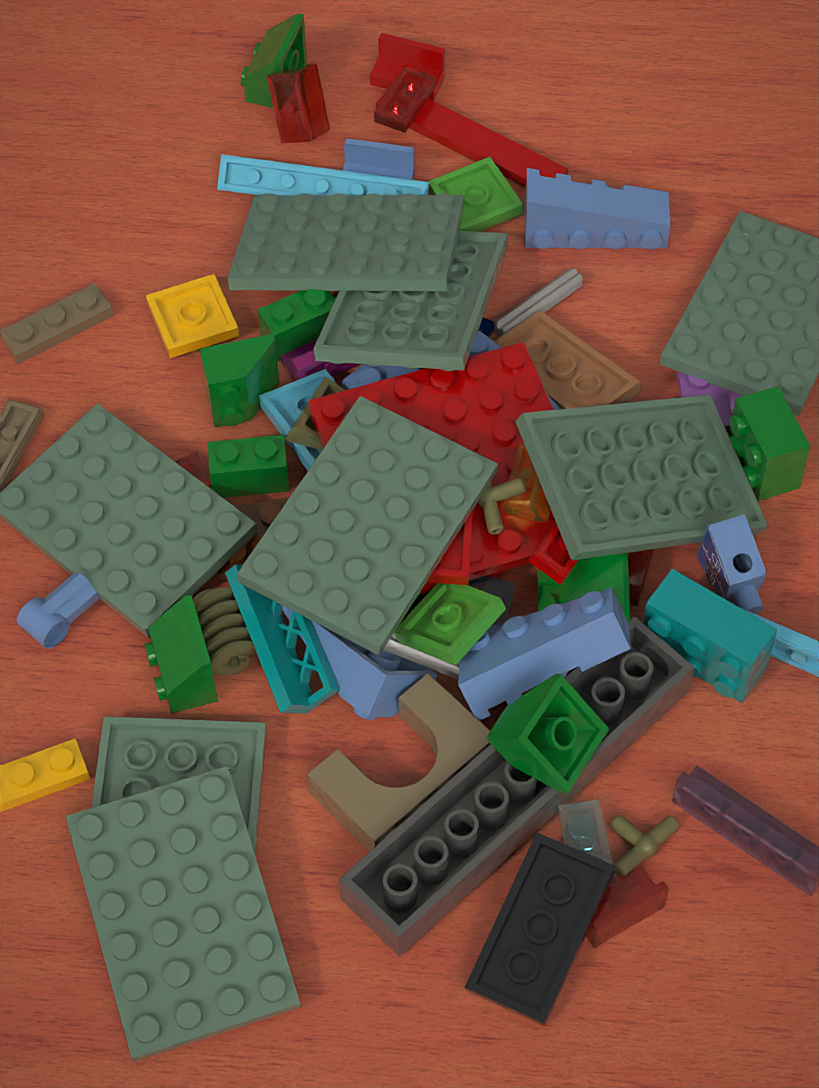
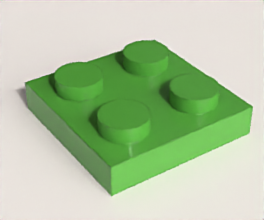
(485, 194)
(449, 621)

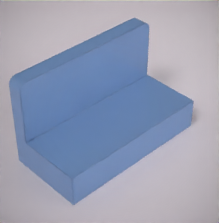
(379, 159)

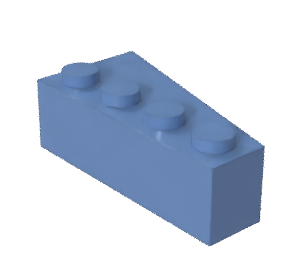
(593, 214)

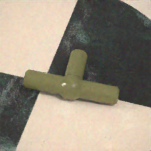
(495, 494)
(643, 845)

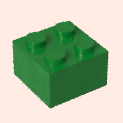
(768, 443)

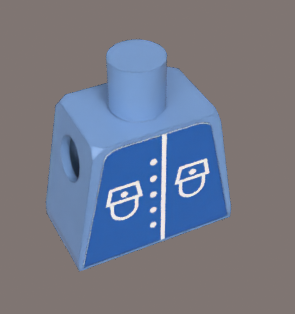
(733, 562)

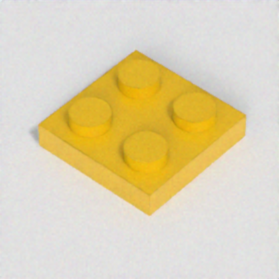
(192, 315)

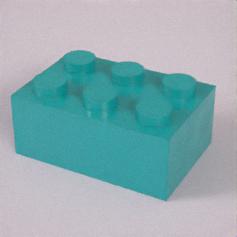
(712, 634)

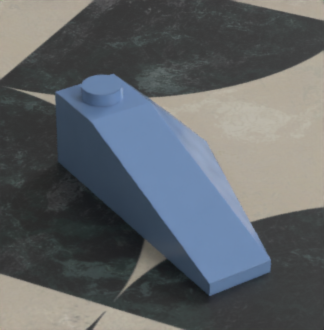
(364, 678)

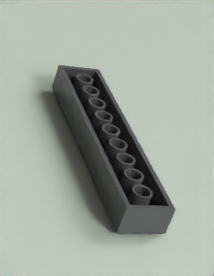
(496, 807)

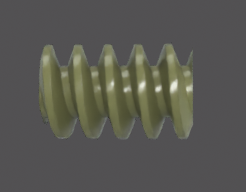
(224, 631)

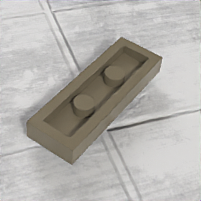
(56, 323)

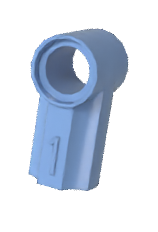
(51, 617)

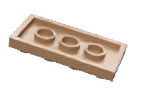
(569, 367)

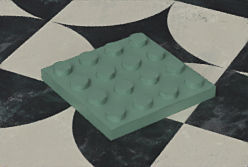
(157, 752)

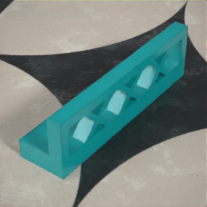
(276, 650)

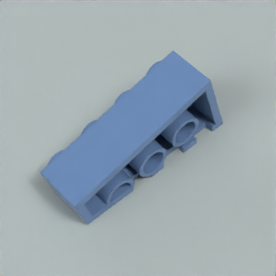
(542, 644)

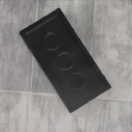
(540, 929)

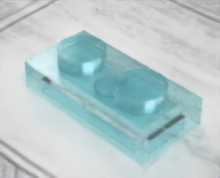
(585, 829)

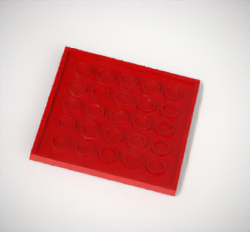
(476, 411)

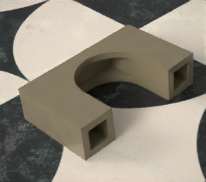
(376, 810)

